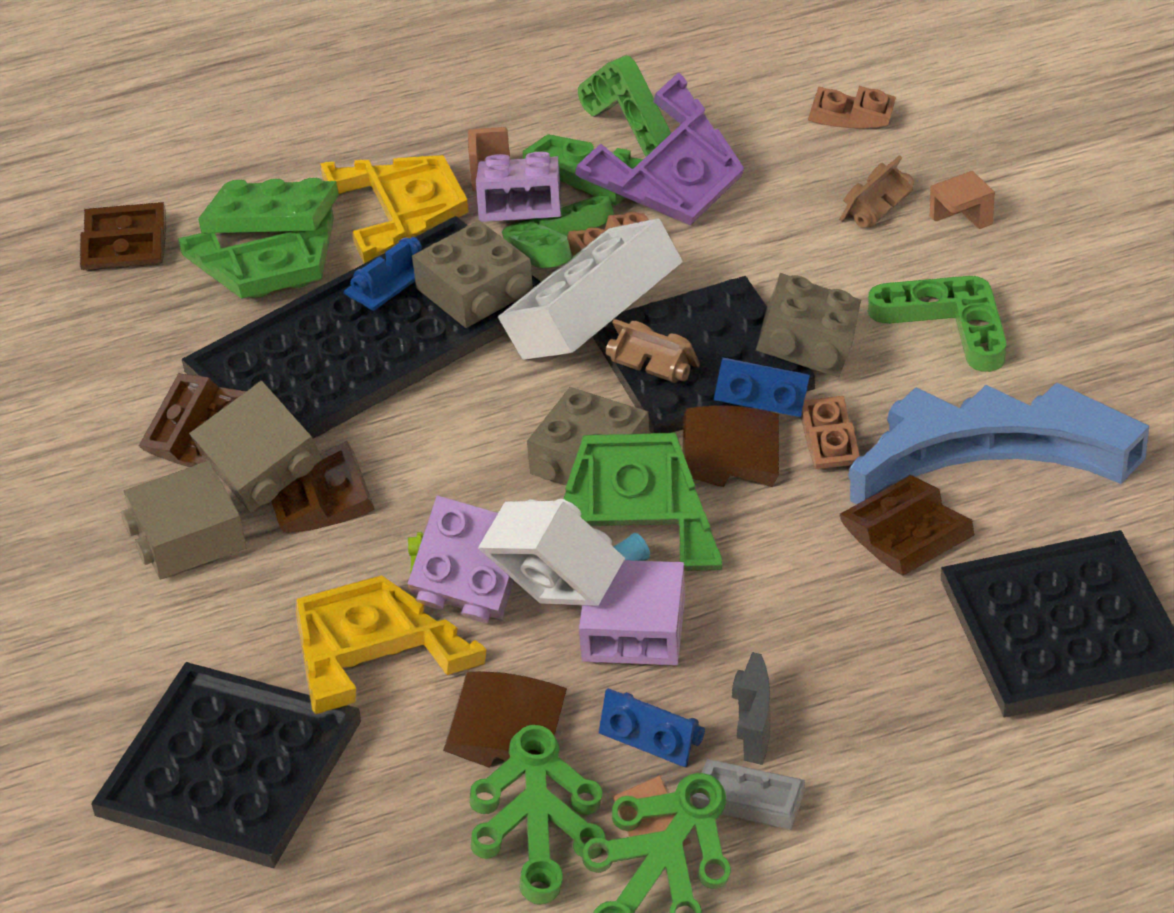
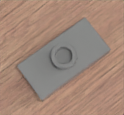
(755, 794)

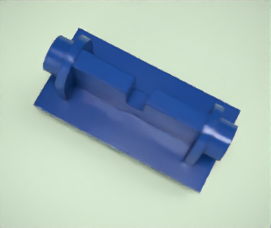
(383, 280)
(761, 387)
(649, 727)

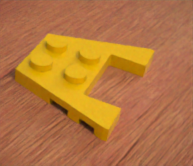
(412, 192)
(365, 623)

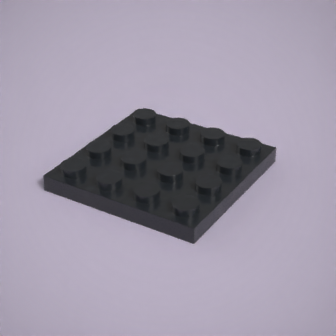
(718, 323)
(1062, 622)
(226, 764)

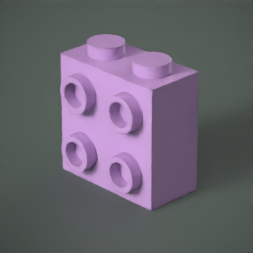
(518, 187)
(453, 568)
(637, 616)

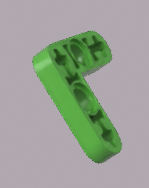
(624, 84)
(546, 238)
(970, 301)

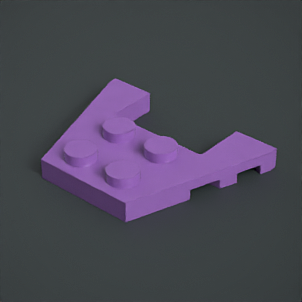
(682, 172)

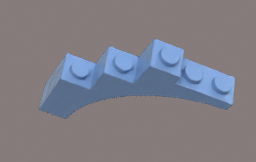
(994, 426)

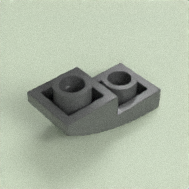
(753, 697)

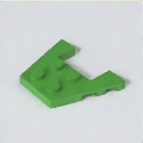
(262, 264)
(642, 483)

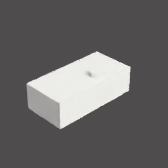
(590, 289)

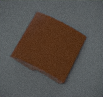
(123, 236)
(185, 408)
(731, 442)
(326, 495)
(907, 524)
(495, 709)

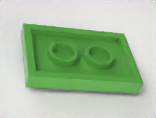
(269, 206)

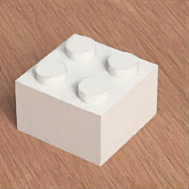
(552, 552)

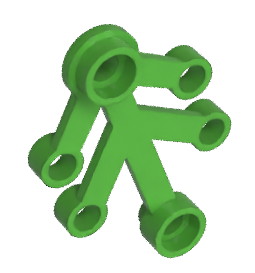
(537, 805)
(665, 847)

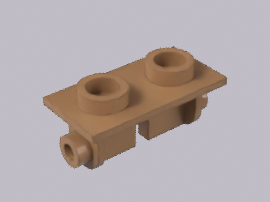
(866, 201)
(669, 355)

